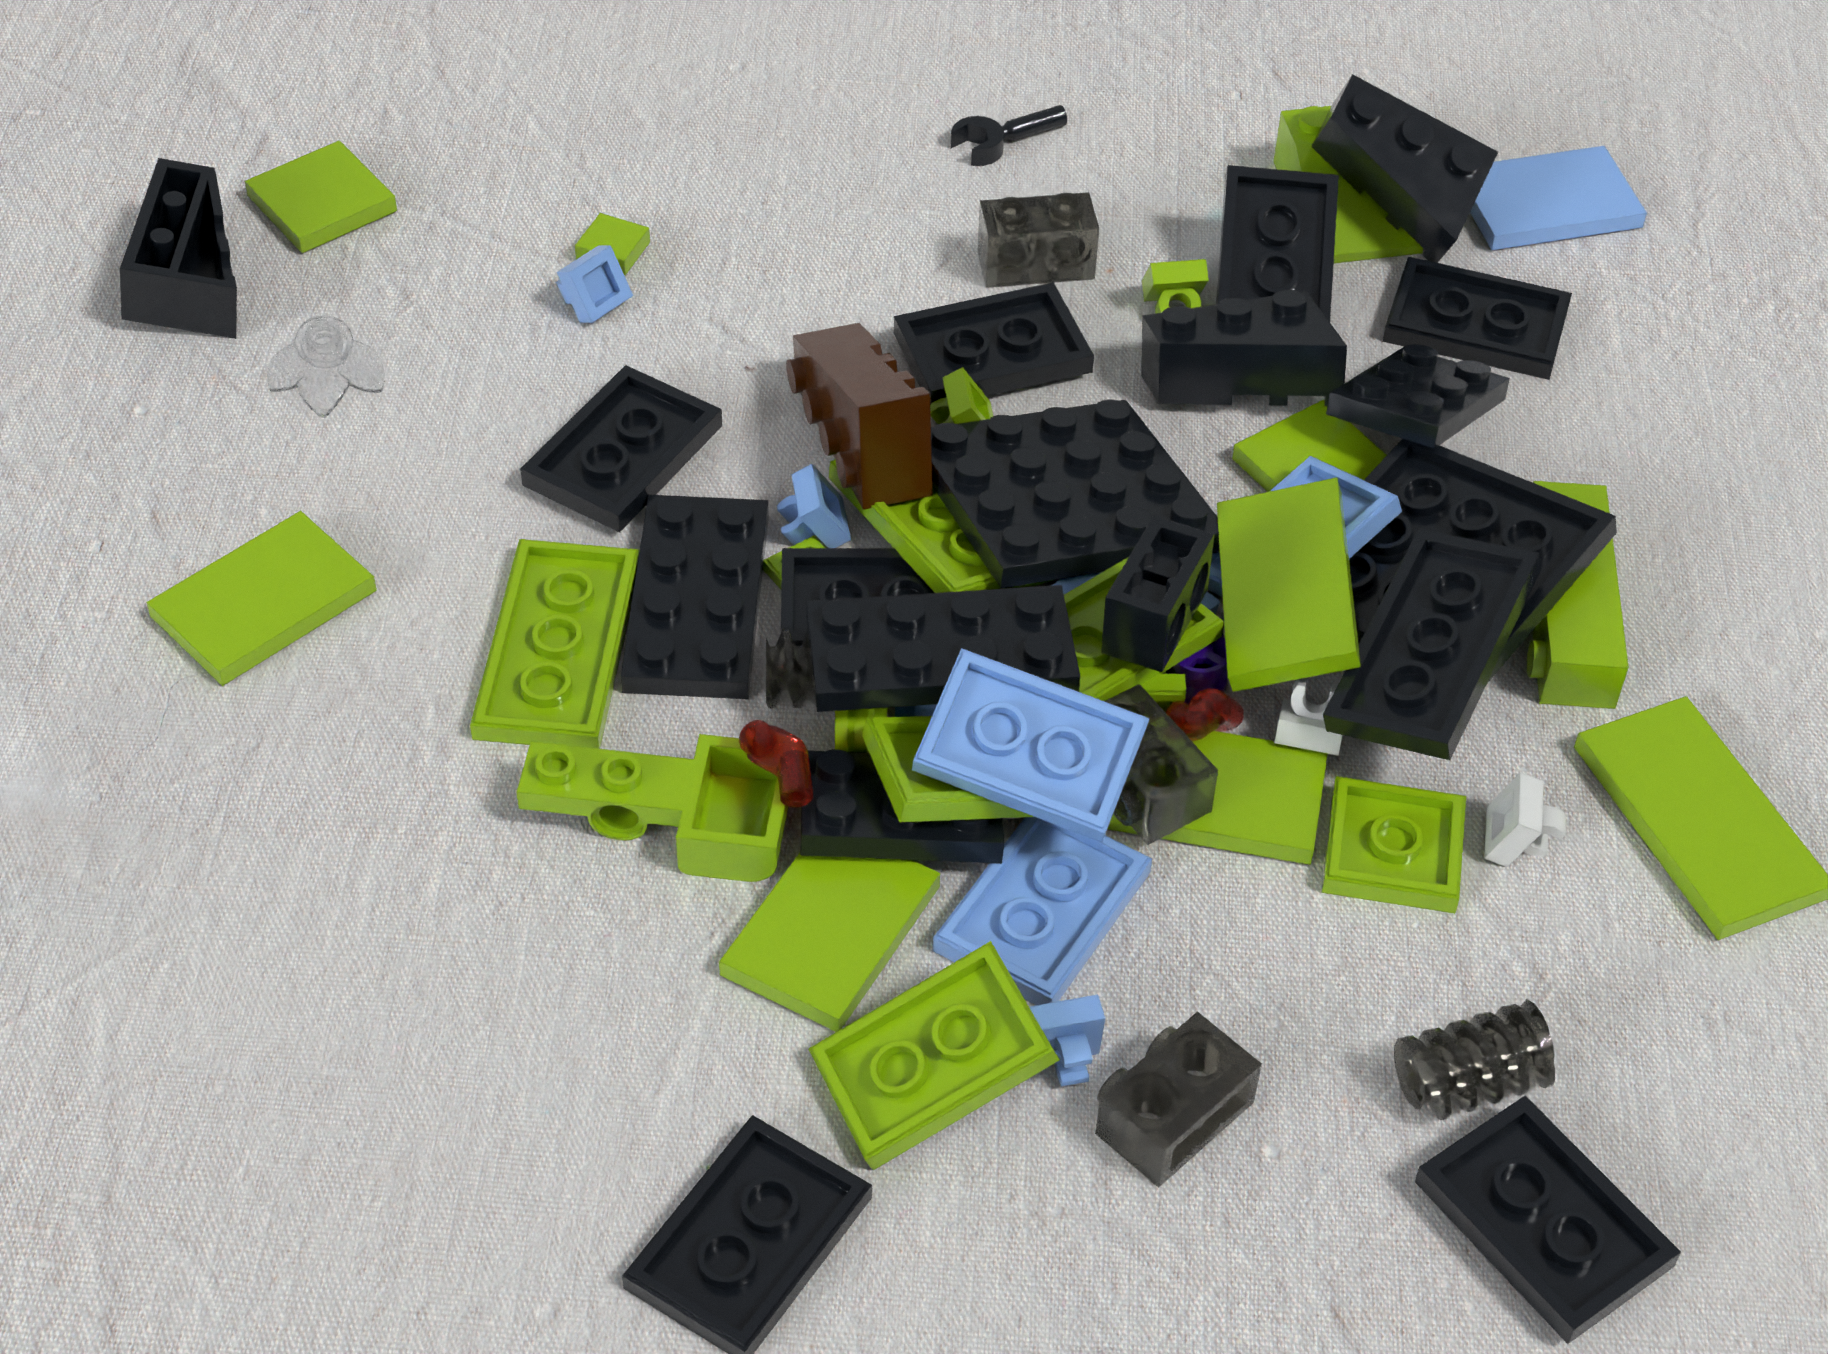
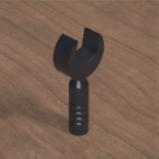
(992, 135)

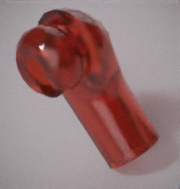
(1206, 713)

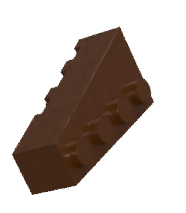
(864, 413)

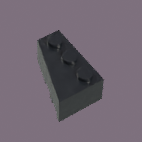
(1405, 162)
(179, 255)
(1242, 348)

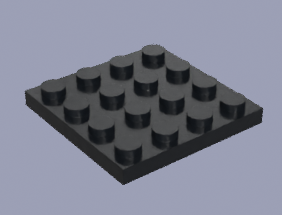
(1060, 489)
(1480, 503)

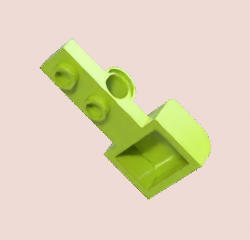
(719, 801)

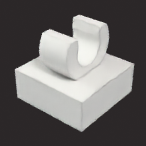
(1303, 723)
(1521, 822)

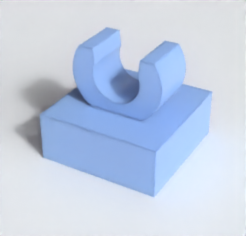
(594, 284)
(814, 510)
(1075, 1034)

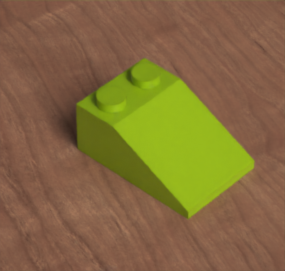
(1360, 221)

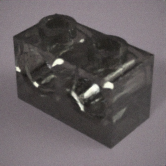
(1037, 239)
(1169, 776)
(1188, 1105)

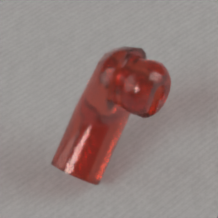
(782, 756)

